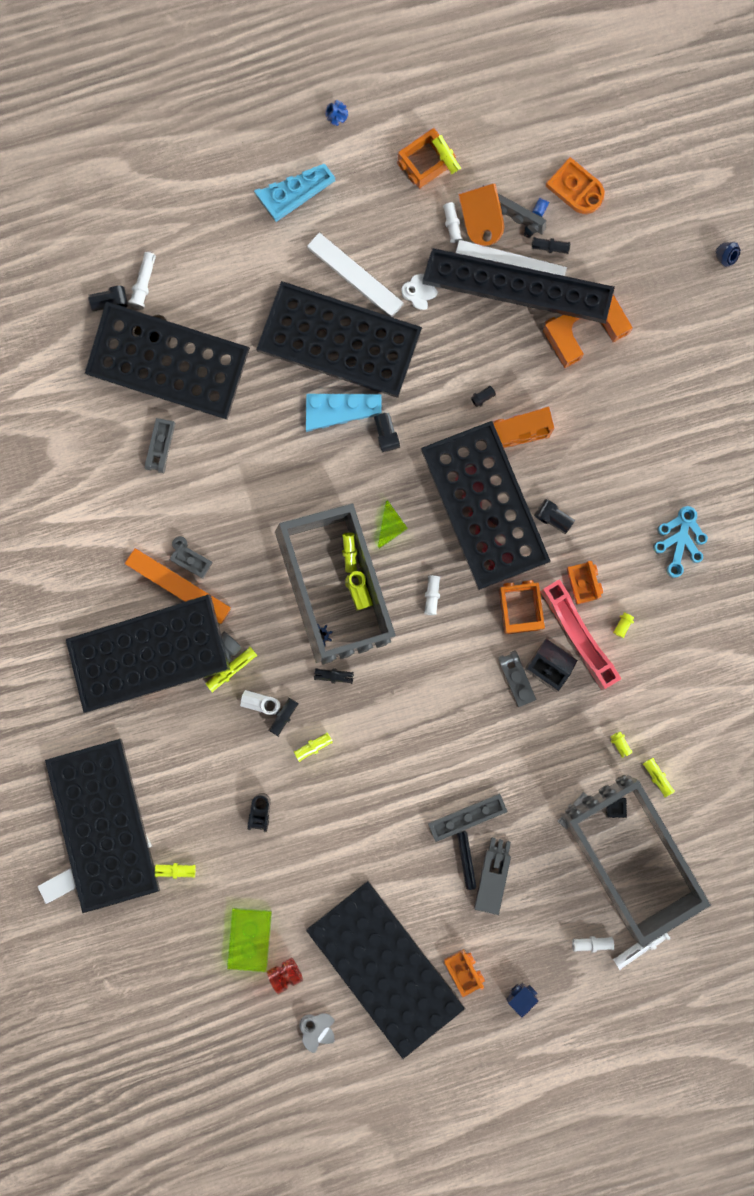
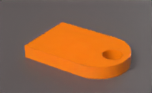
(575, 186)
(482, 213)

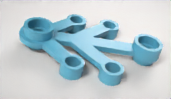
(682, 539)

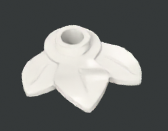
(421, 292)

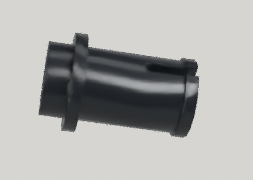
(481, 397)

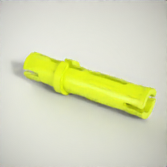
(237, 664)

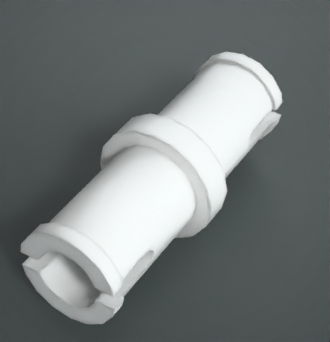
(452, 222)
(432, 595)
(593, 944)

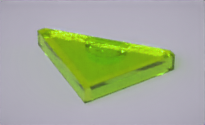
(391, 526)

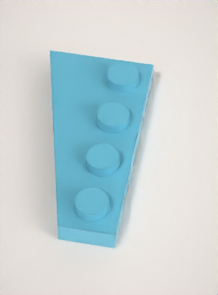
(289, 194)
(332, 409)

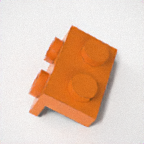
(584, 582)
(463, 972)

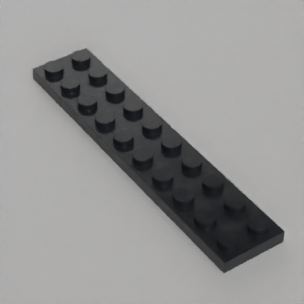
(518, 285)

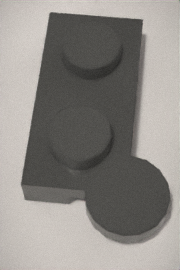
(189, 559)

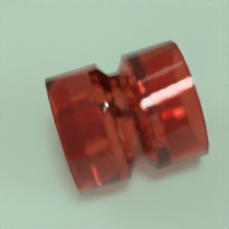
(278, 979)

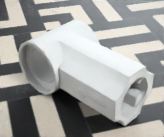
(258, 702)

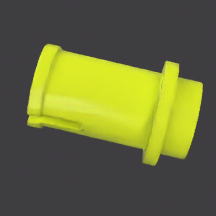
(623, 625)
(621, 744)

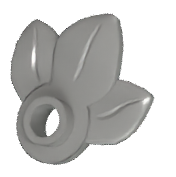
(319, 1032)

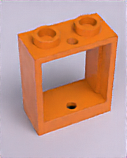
(413, 174)
(523, 627)

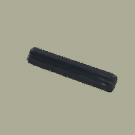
(466, 860)

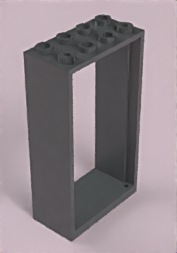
(348, 514)
(670, 916)

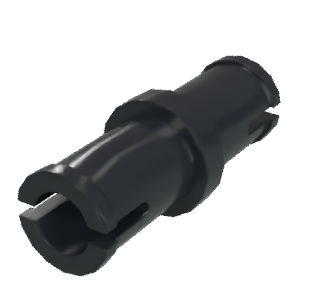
(550, 245)
(334, 675)
(283, 717)

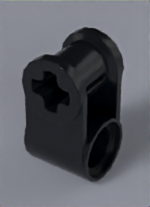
(259, 814)

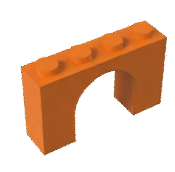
(565, 345)

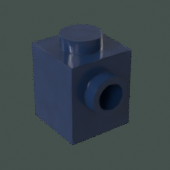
(522, 999)

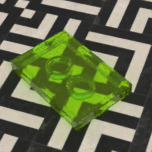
(249, 939)

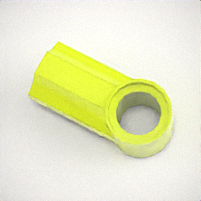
(358, 593)

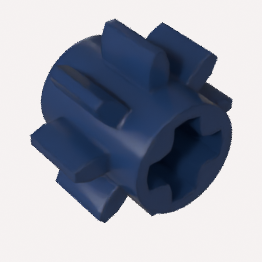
(326, 638)

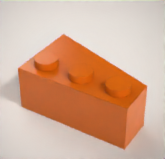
(525, 427)

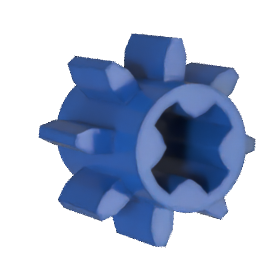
(336, 112)

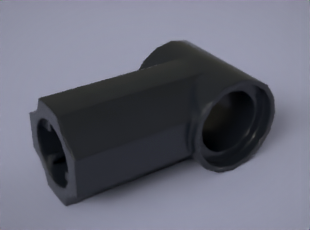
(114, 295)
(387, 436)
(550, 514)

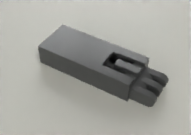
(491, 884)

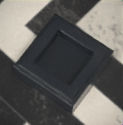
(617, 809)

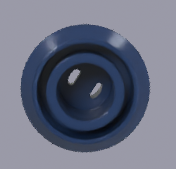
(728, 253)

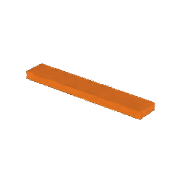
(172, 582)

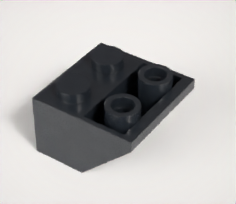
(551, 665)

